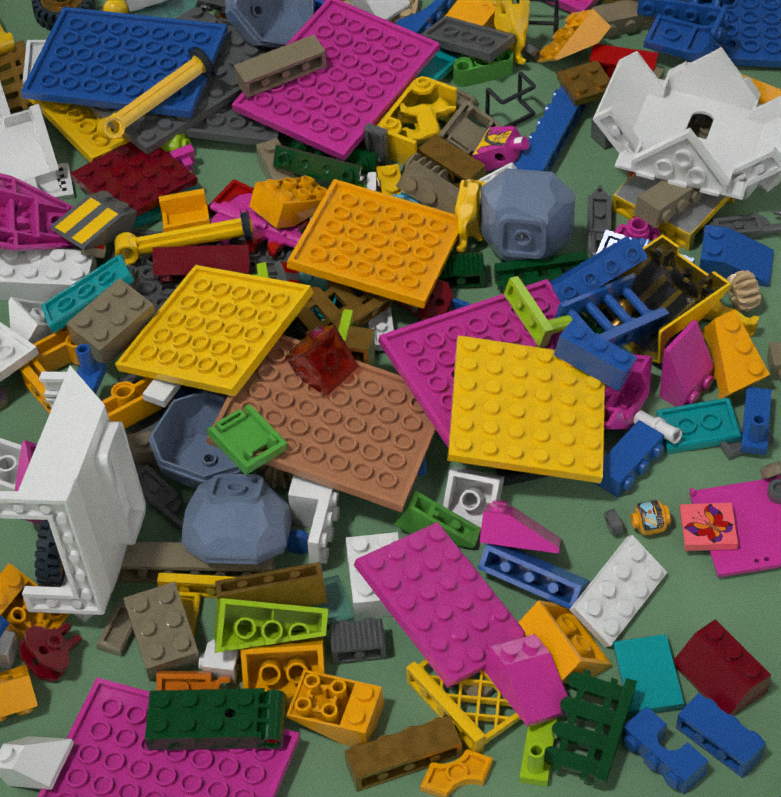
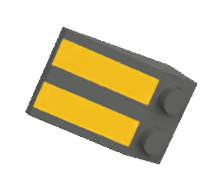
(95, 220)

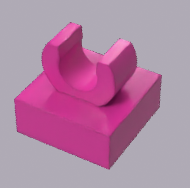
(185, 156)

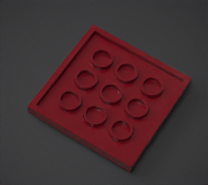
(135, 176)

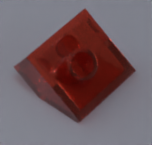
(322, 359)

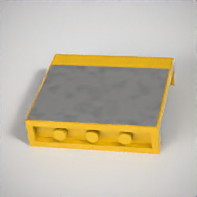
(682, 226)

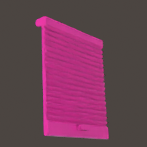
(756, 527)

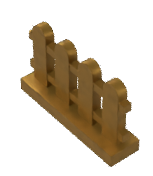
(13, 74)
(361, 312)

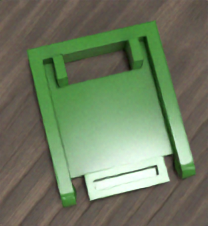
(244, 436)

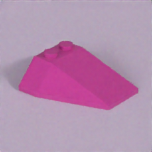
(28, 216)
(623, 405)

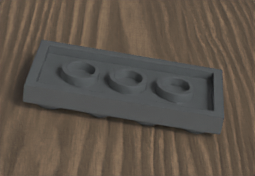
(470, 38)

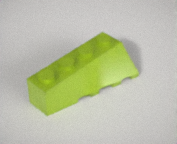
(254, 624)

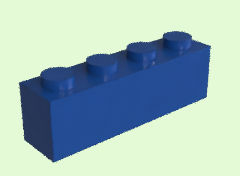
(533, 574)

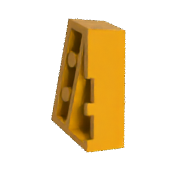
(733, 355)

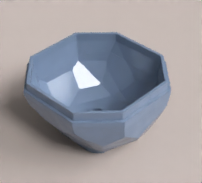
(274, 23)
(527, 204)
(182, 438)
(236, 521)

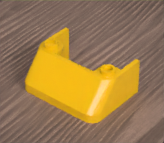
(420, 91)

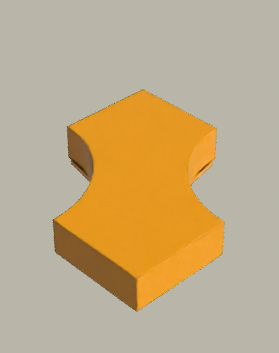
(445, 778)

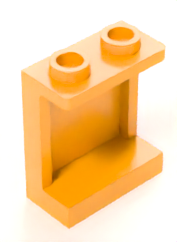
(184, 210)

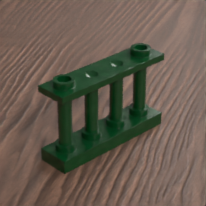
(317, 164)

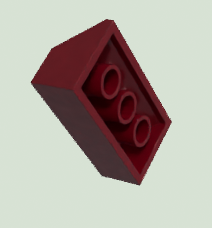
(179, 260)

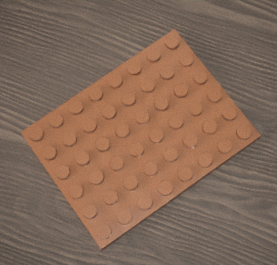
(357, 439)

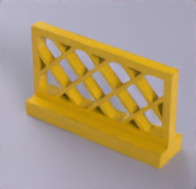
(443, 705)

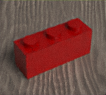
(609, 57)

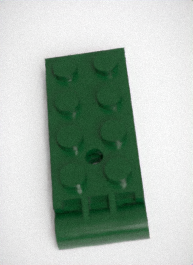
(215, 719)

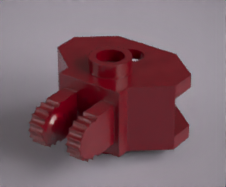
(437, 304)
(49, 649)

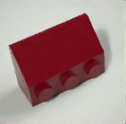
(722, 669)

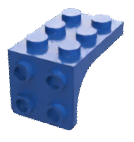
(686, 38)

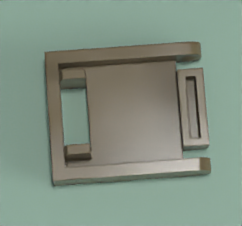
(465, 133)

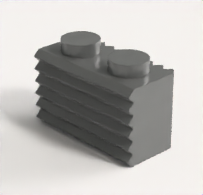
(357, 640)

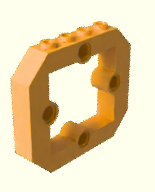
(58, 350)

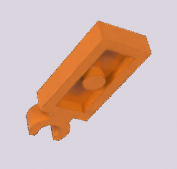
(189, 680)

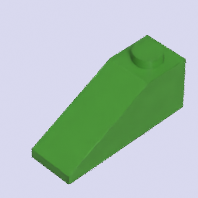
(423, 512)

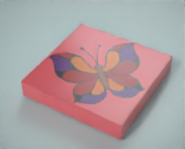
(708, 526)

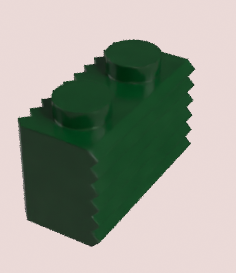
(464, 270)

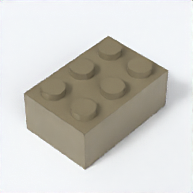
(111, 321)
(162, 630)

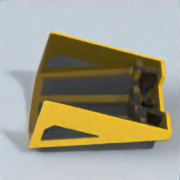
(672, 283)

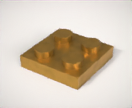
(584, 82)

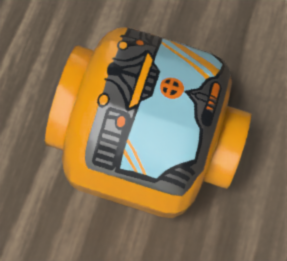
(650, 517)

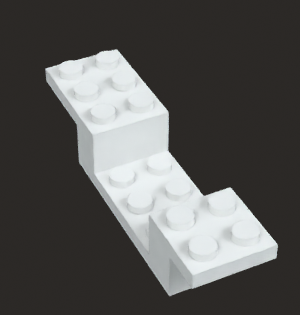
(315, 508)

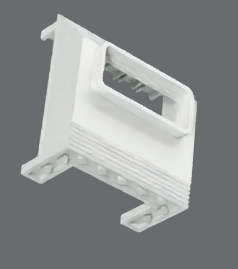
(86, 490)

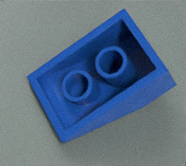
(731, 252)

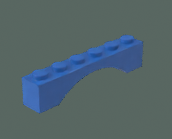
(427, 17)

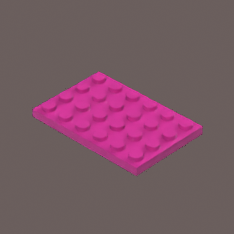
(439, 601)

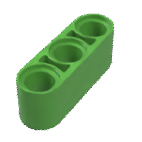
(472, 70)

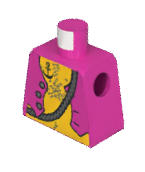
(500, 147)

